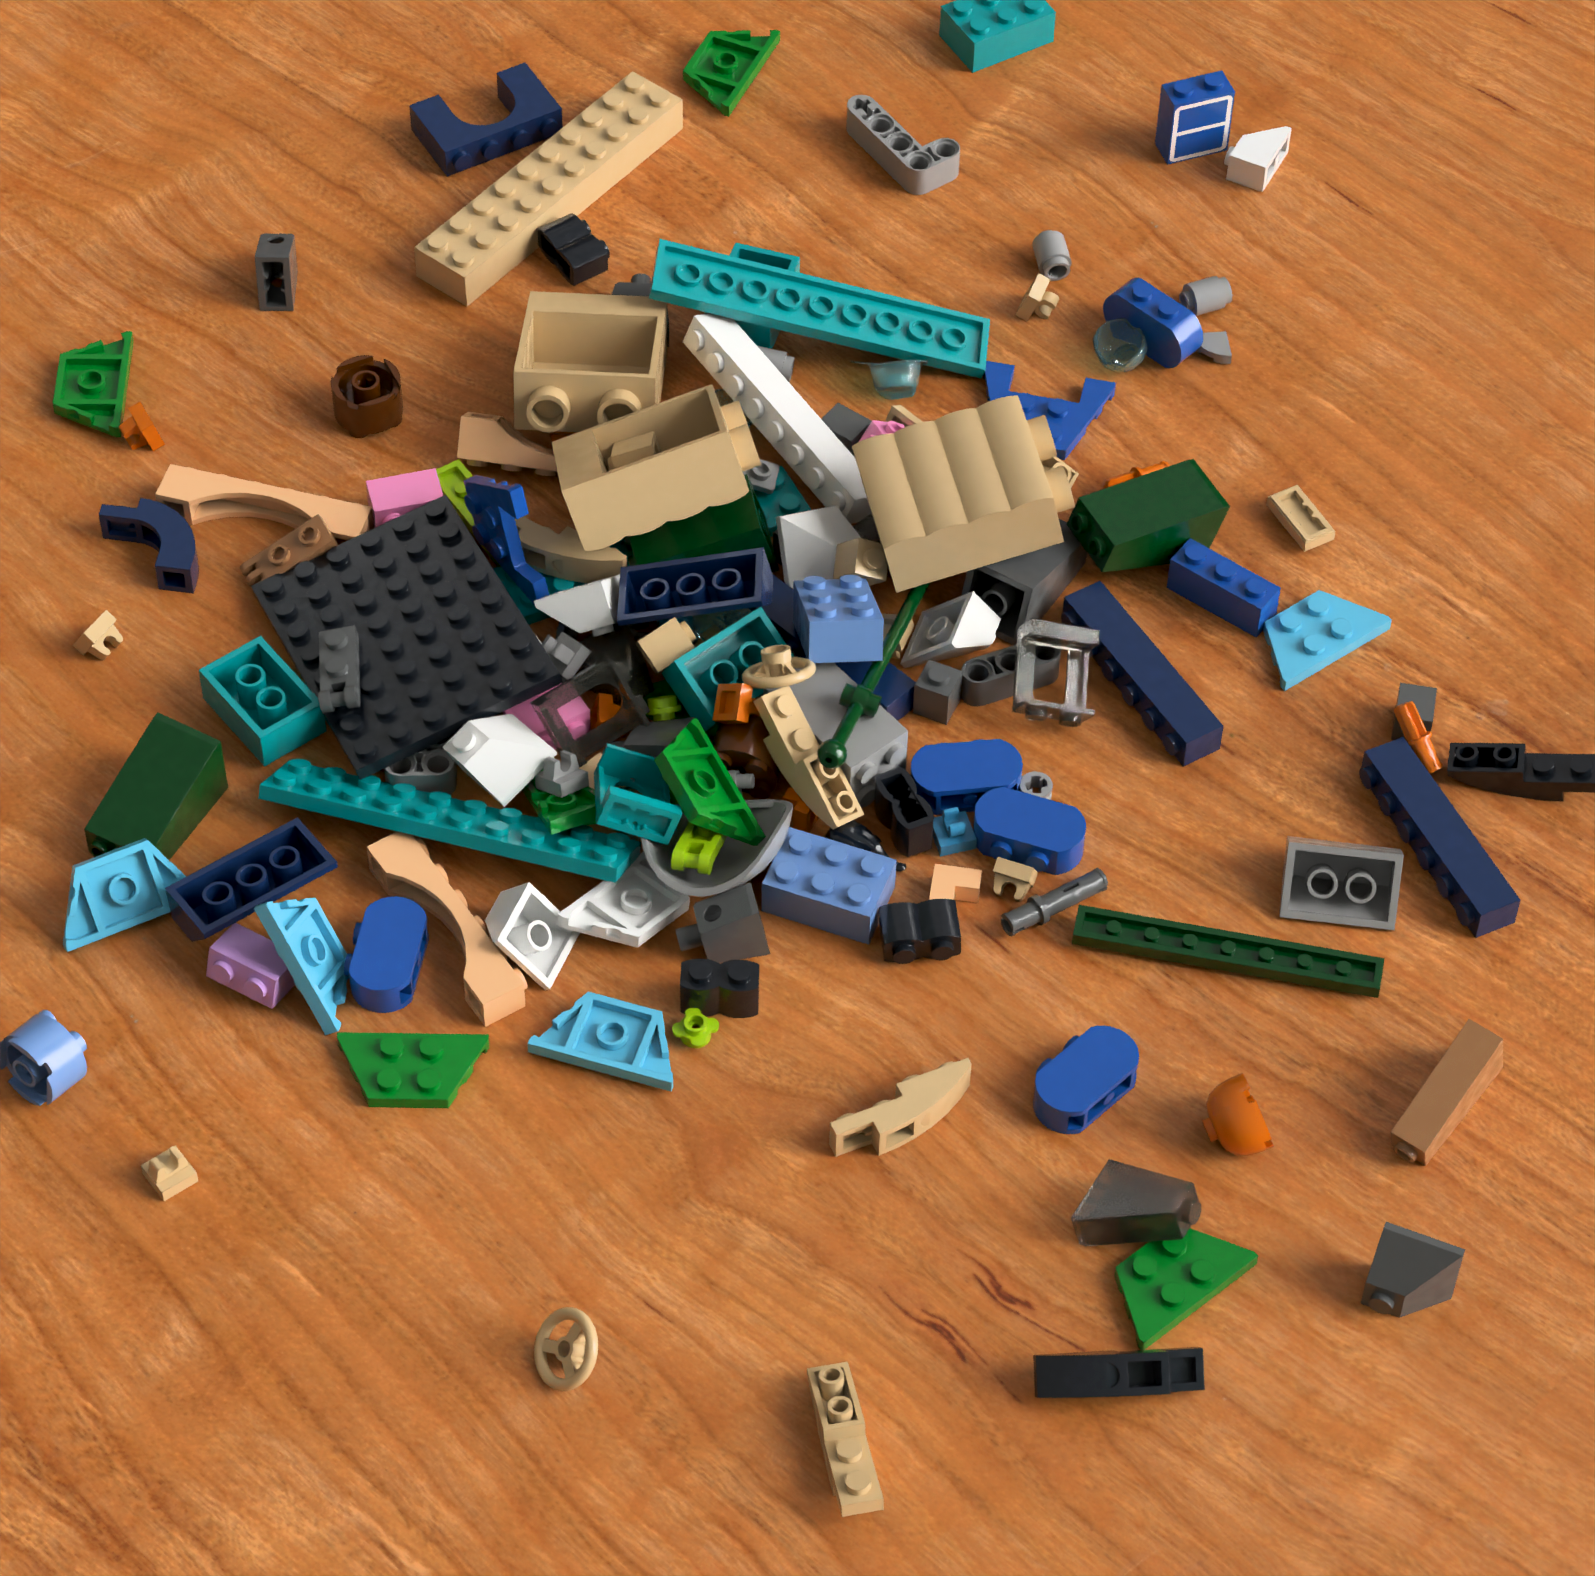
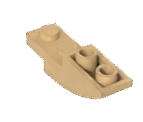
(564, 555)
(795, 753)
(916, 1108)
(844, 1439)

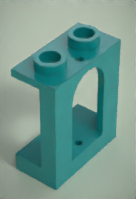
(619, 808)

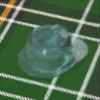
(895, 378)

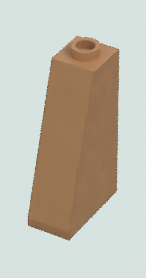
(1448, 1093)

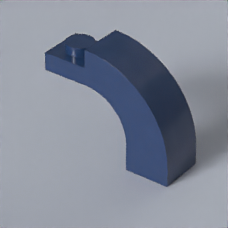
(163, 530)

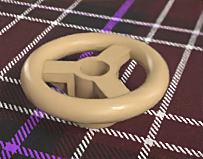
(778, 669)
(576, 1350)

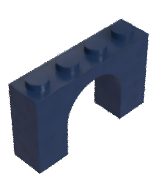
(464, 145)

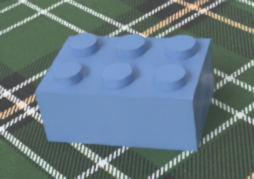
(837, 619)
(828, 885)

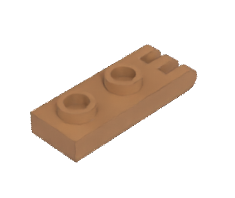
(299, 545)

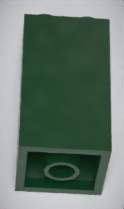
(1148, 517)
(712, 531)
(160, 790)

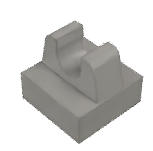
(565, 654)
(563, 776)

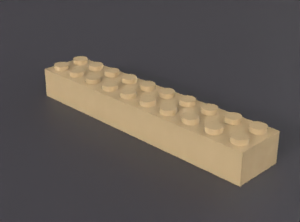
(551, 182)

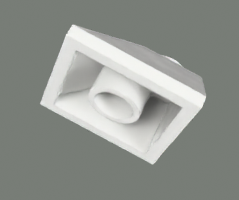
(810, 542)
(585, 606)
(952, 630)
(499, 754)
(527, 931)

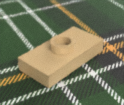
(1300, 518)

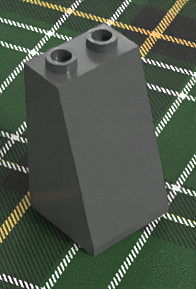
(1027, 583)

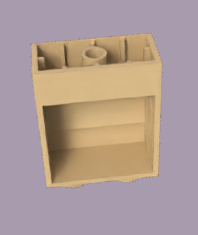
(588, 359)
(698, 467)
(963, 491)

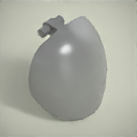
(736, 860)

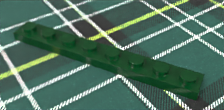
(1228, 951)

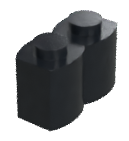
(573, 249)
(903, 812)
(919, 930)
(720, 988)

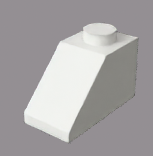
(1257, 157)

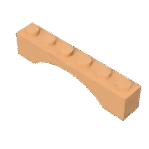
(493, 440)
(212, 496)
(406, 871)

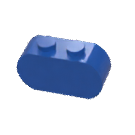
(1168, 326)
(963, 771)
(1029, 830)
(387, 954)
(1085, 1079)

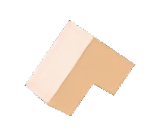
(955, 883)

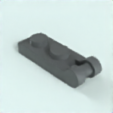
(339, 669)

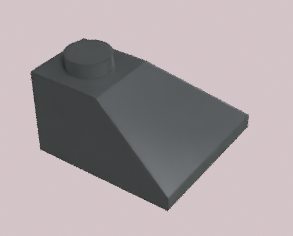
(1410, 1272)

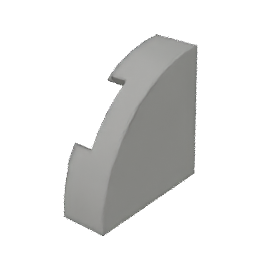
(1216, 346)

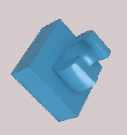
(953, 832)

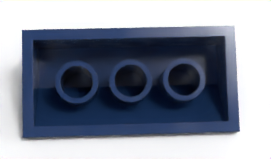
(694, 586)
(246, 878)

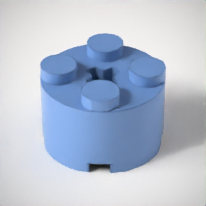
(43, 1058)

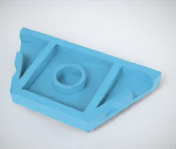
(1318, 634)
(117, 892)
(310, 953)
(610, 1039)

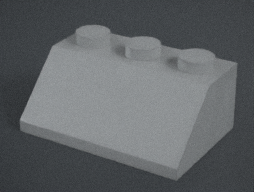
(1341, 883)

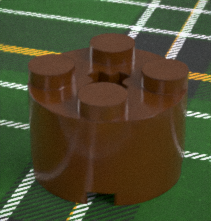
(367, 396)
(744, 750)

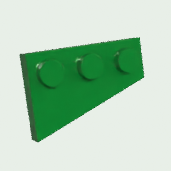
(565, 812)

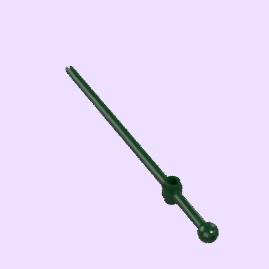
(861, 699)

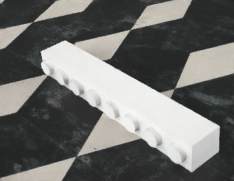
(779, 413)

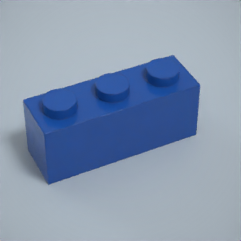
(1223, 587)

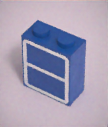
(1194, 117)

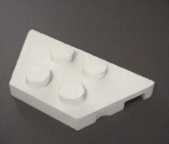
(628, 909)

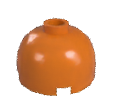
(1236, 1118)

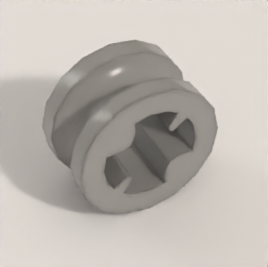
(1038, 780)

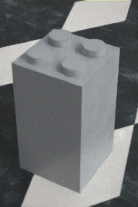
(875, 742)

